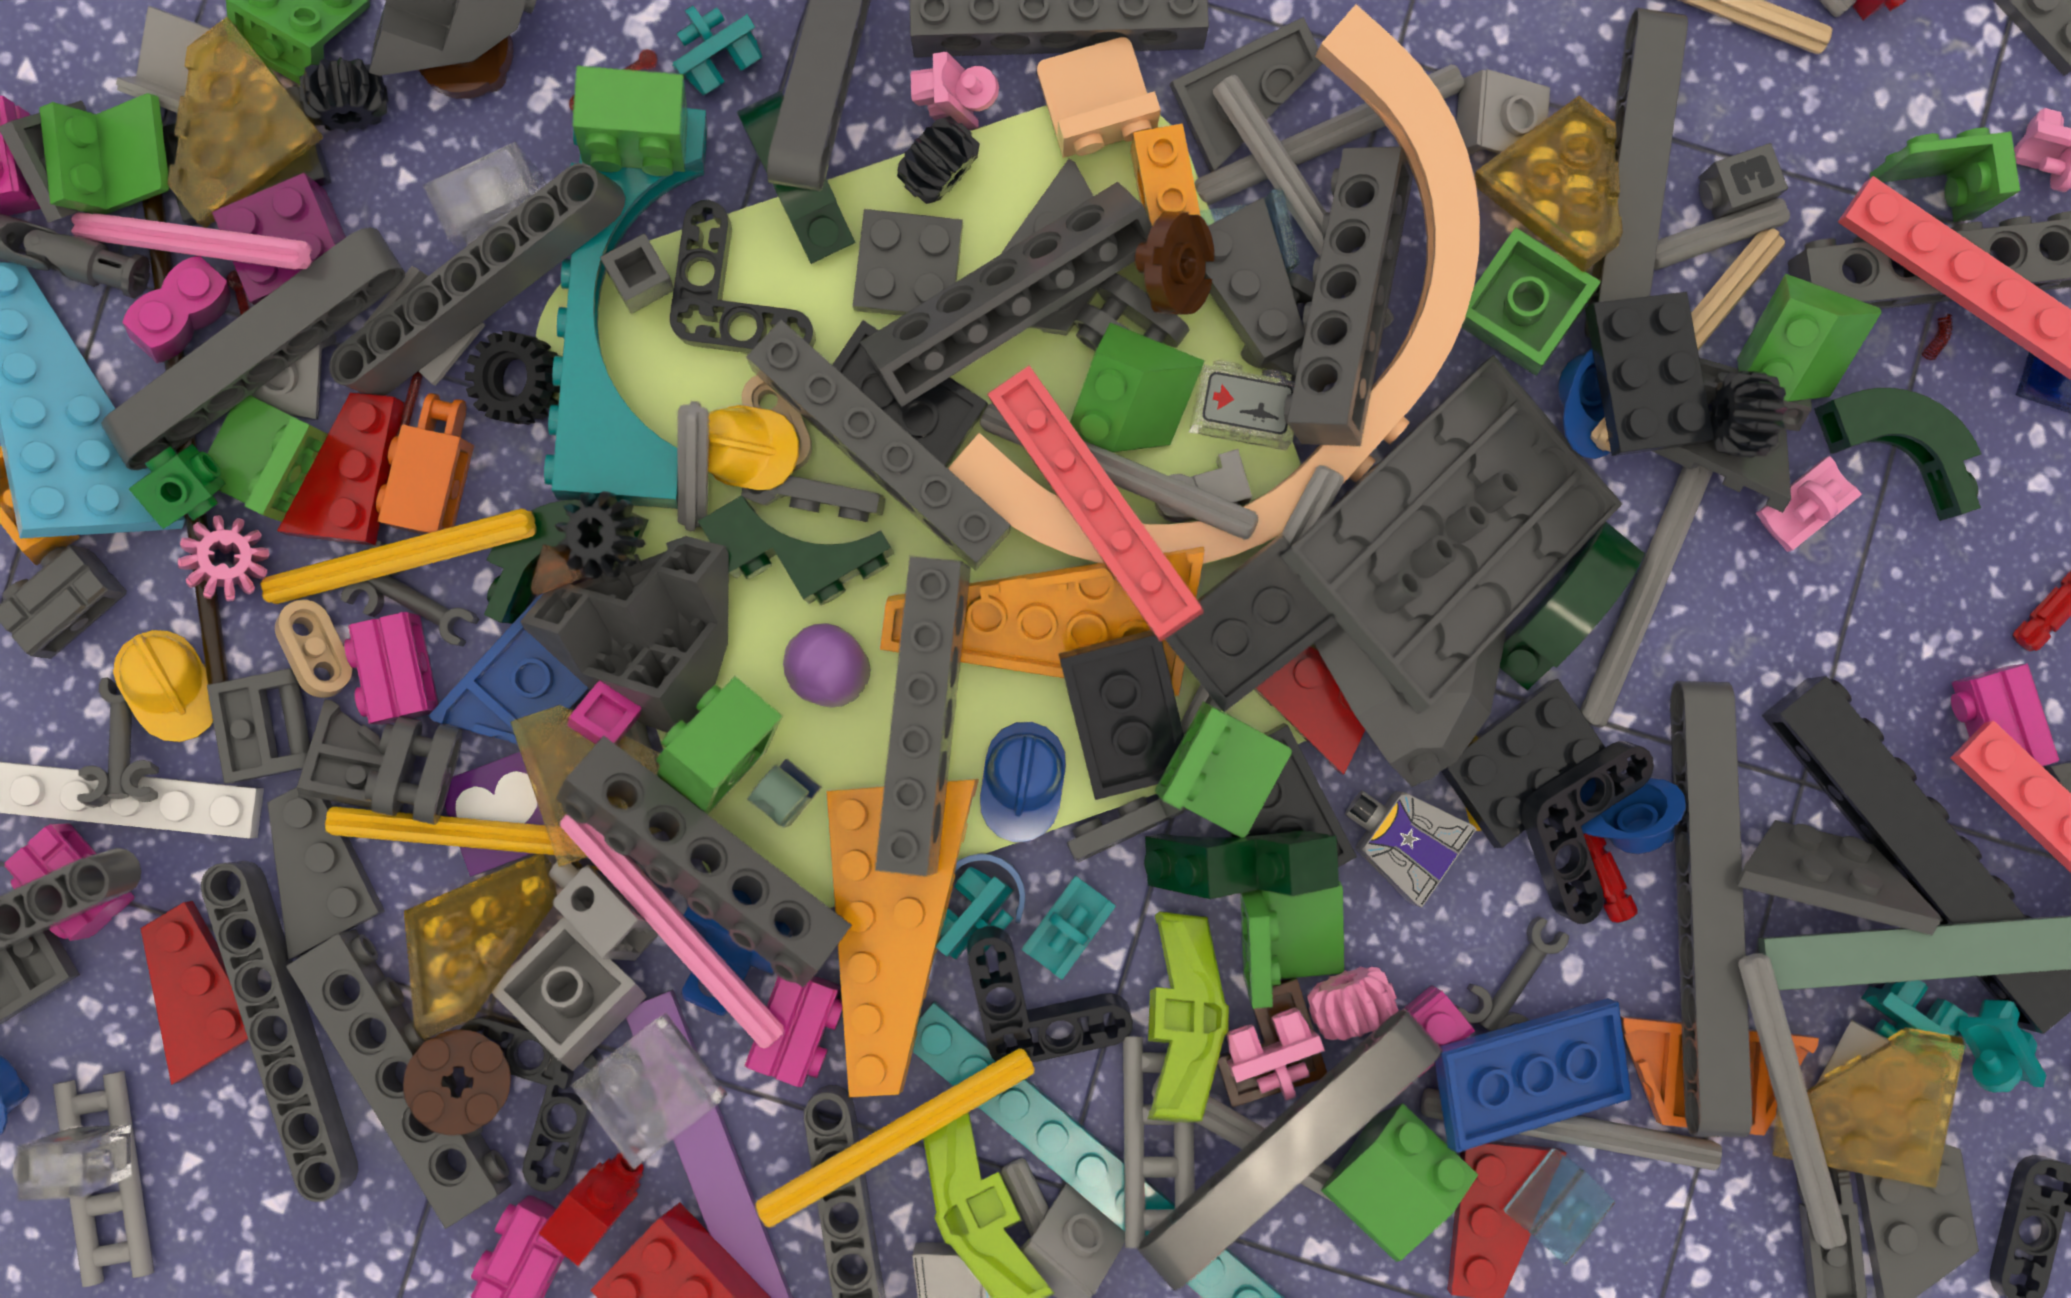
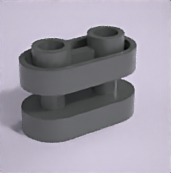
(1134, 303)
(400, 746)

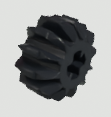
(342, 95)
(938, 159)
(1747, 414)
(583, 537)

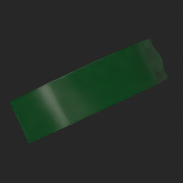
(812, 213)
(1916, 426)
(511, 591)
(1572, 607)

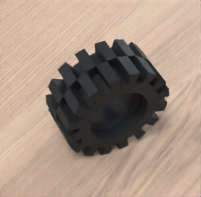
(490, 372)

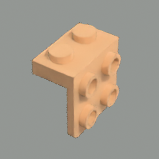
(1096, 96)

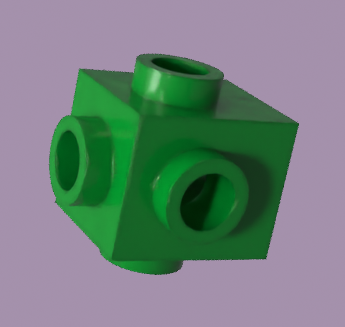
(179, 485)

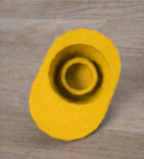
(751, 447)
(164, 685)

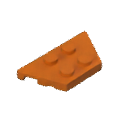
(1658, 1060)

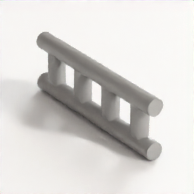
(1135, 1164)
(128, 1199)

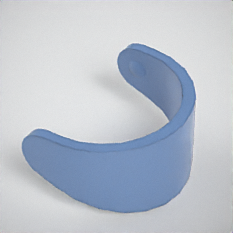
(1009, 867)

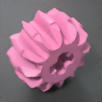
(221, 574)
(1352, 1003)

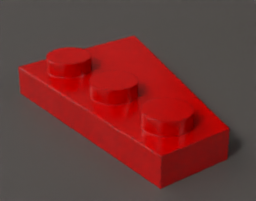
(347, 474)
(1315, 707)
(190, 992)
(1484, 1237)

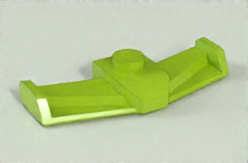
(1187, 1017)
(976, 1213)

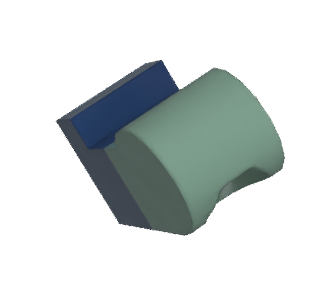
(784, 793)

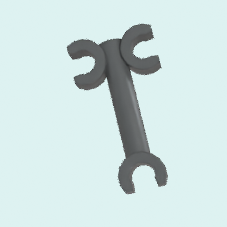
(410, 599)
(121, 776)
(1494, 1012)

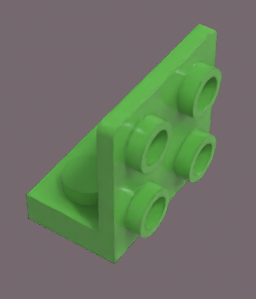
(292, 31)
(104, 157)
(1976, 163)
(264, 456)
(1223, 770)
(1289, 938)

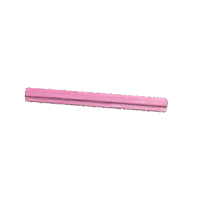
(193, 240)
(678, 934)

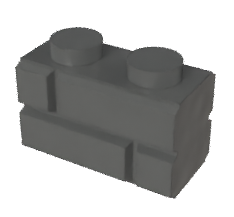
(58, 601)

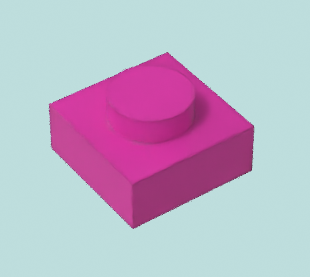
(604, 714)

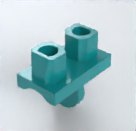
(735, 39)
(986, 897)
(1068, 927)
(1898, 1003)
(2001, 1048)

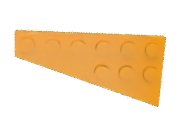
(1035, 616)
(891, 937)

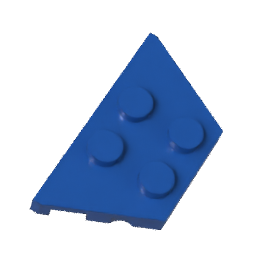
(508, 684)

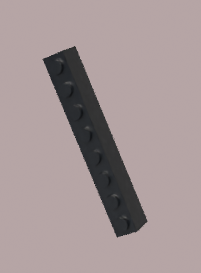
(1908, 830)

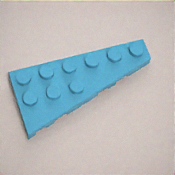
(51, 433)

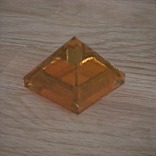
(552, 571)

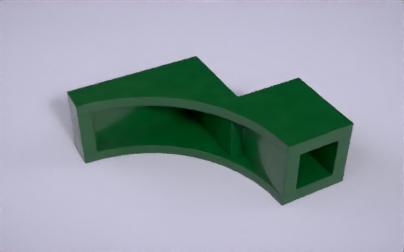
(814, 568)
(1232, 865)

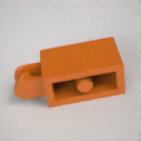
(427, 470)

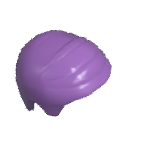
(826, 665)

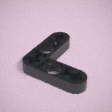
(708, 298)
(1570, 814)
(1017, 1020)
(553, 1075)
(2029, 1200)

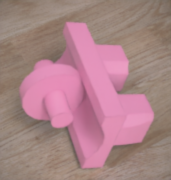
(953, 90)
(2047, 148)
(1813, 503)
(1295, 1044)

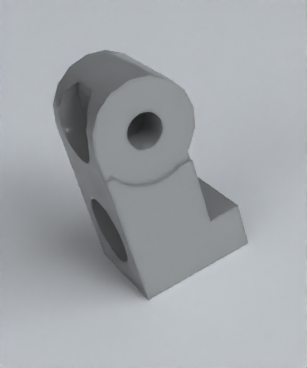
(1225, 482)

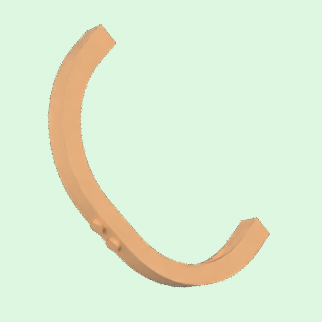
(1425, 128)

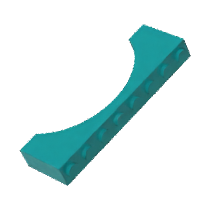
(596, 433)

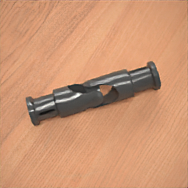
(72, 256)

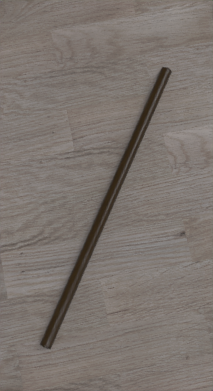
(207, 608)

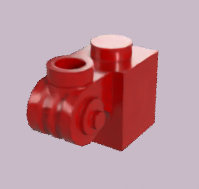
(592, 1208)

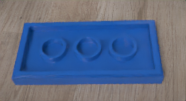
(1532, 1074)

